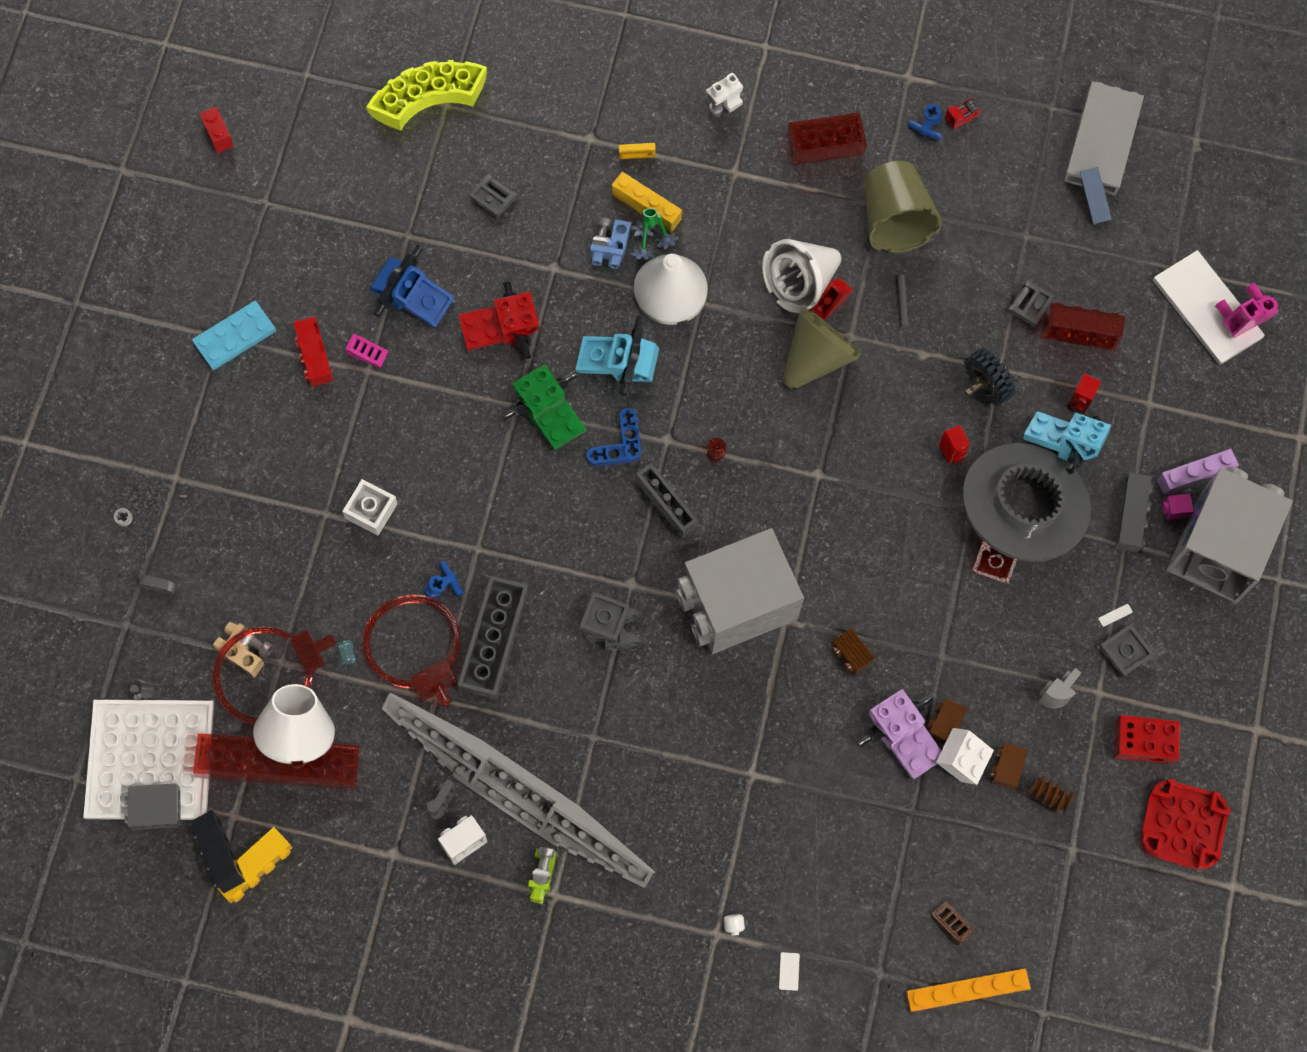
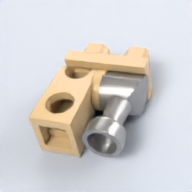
(239, 653)

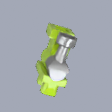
(542, 875)

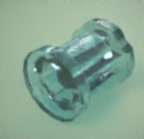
(346, 652)

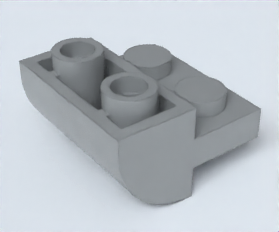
(1059, 693)

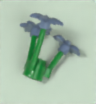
(650, 219)

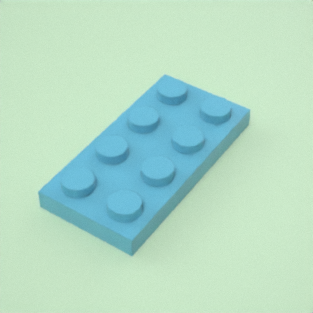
(234, 335)

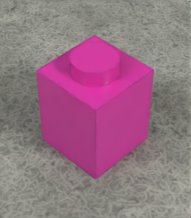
(1177, 506)

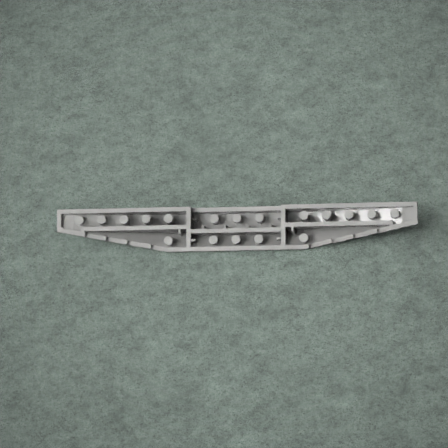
(517, 791)

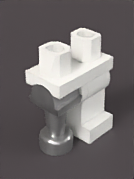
(726, 93)

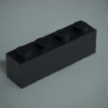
(217, 852)

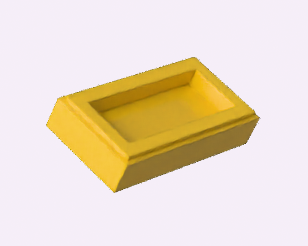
(636, 151)

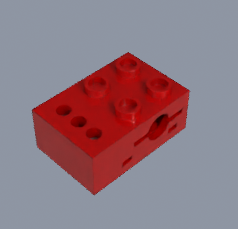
(1147, 740)

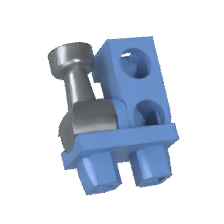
(610, 248)

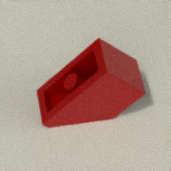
(832, 298)

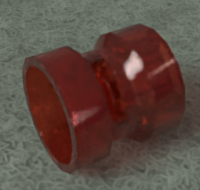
(714, 453)

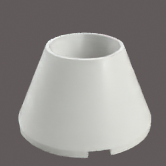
(294, 726)

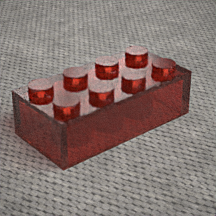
(826, 138)
(1083, 326)

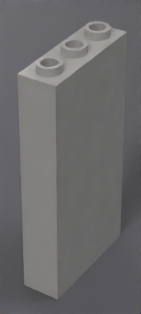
(1104, 135)

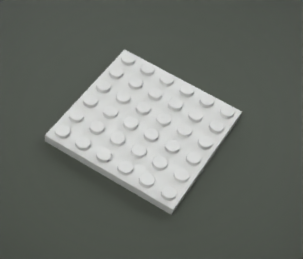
(145, 746)

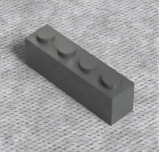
(666, 500)
(1133, 512)

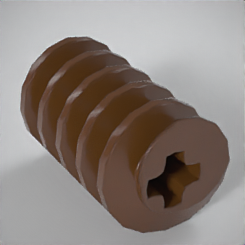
(1051, 794)

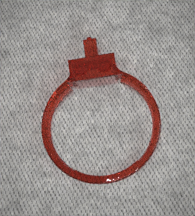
(304, 646)
(436, 678)

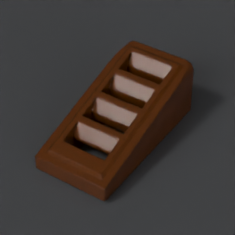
(957, 918)

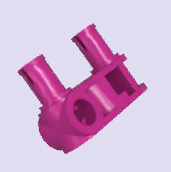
(1249, 313)

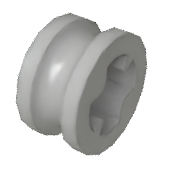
(120, 522)

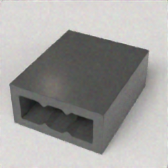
(153, 806)

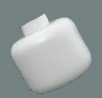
(734, 924)

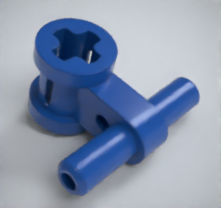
(925, 129)
(442, 582)

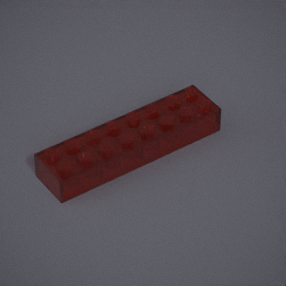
(240, 760)

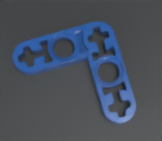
(623, 449)

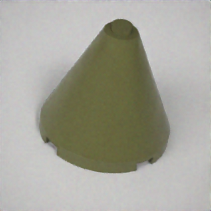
(815, 350)

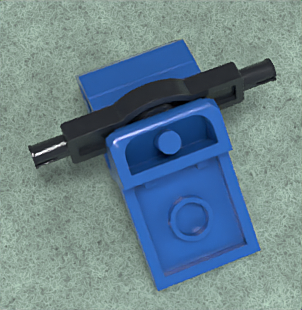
(408, 288)

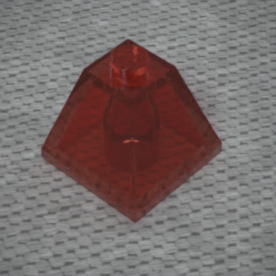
(993, 564)

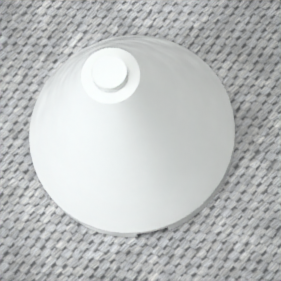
(799, 272)
(670, 289)

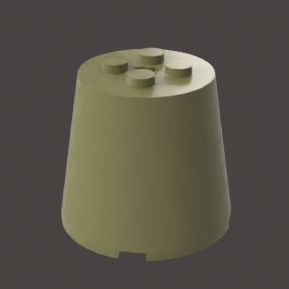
(899, 208)

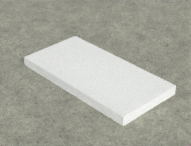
(1194, 292)

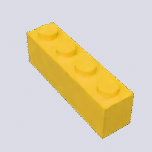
(640, 198)
(259, 860)

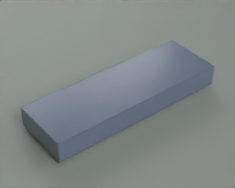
(1095, 195)

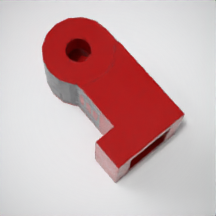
(962, 113)

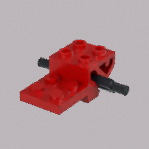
(507, 322)

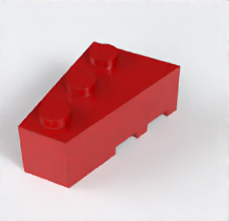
(313, 352)

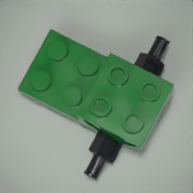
(546, 406)

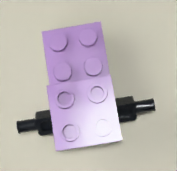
(903, 730)

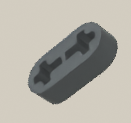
(157, 584)

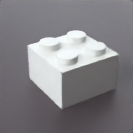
(370, 507)
(964, 756)
(462, 839)

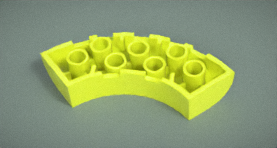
(426, 87)

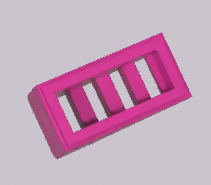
(355, 339)

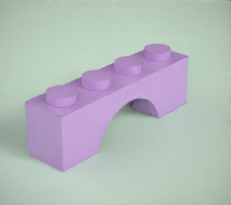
(1186, 475)

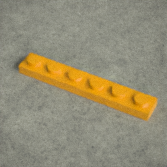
(968, 990)

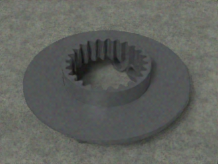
(1011, 534)

